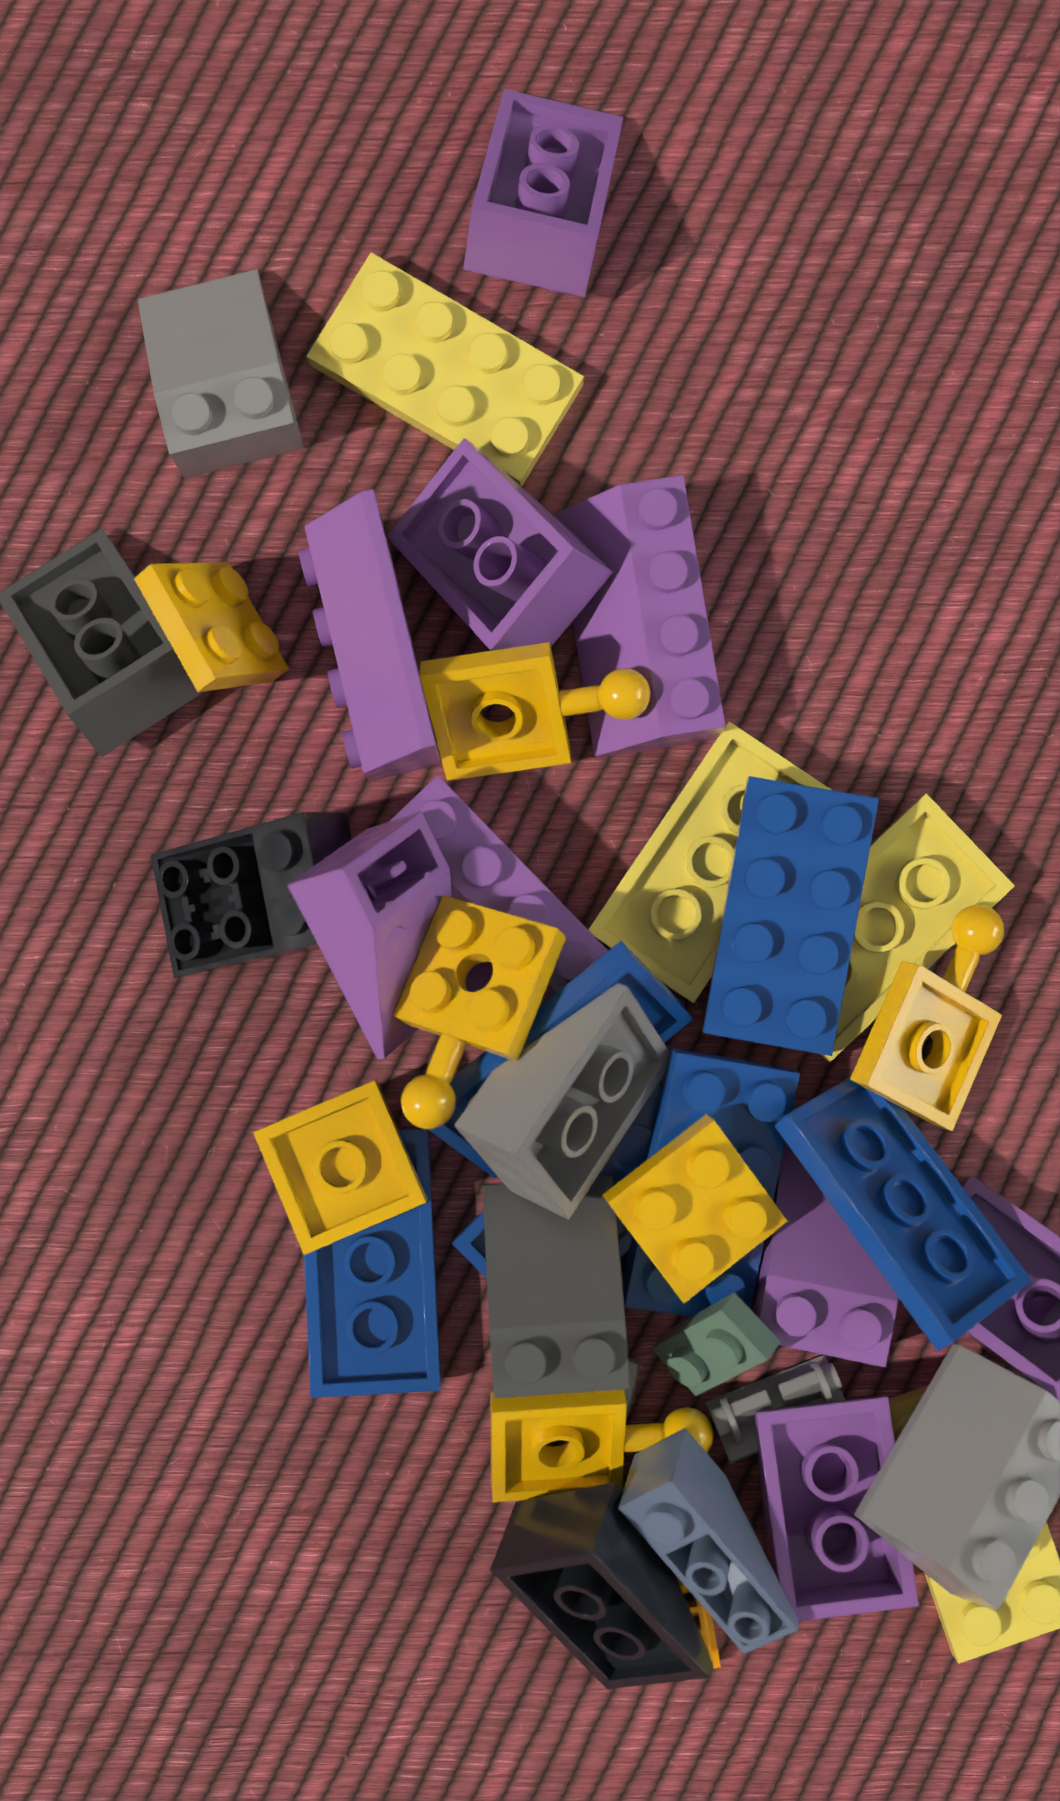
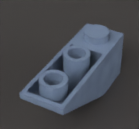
(703, 1535)

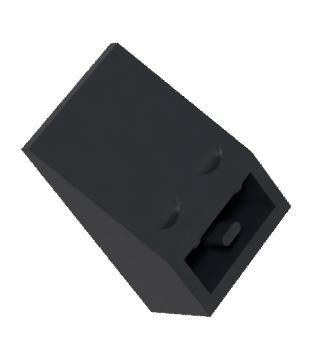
(230, 895)

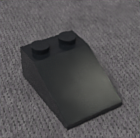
(601, 1588)

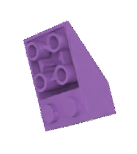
(371, 915)

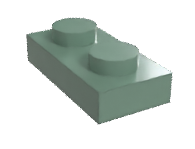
(715, 1345)

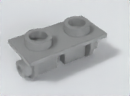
(798, 1386)

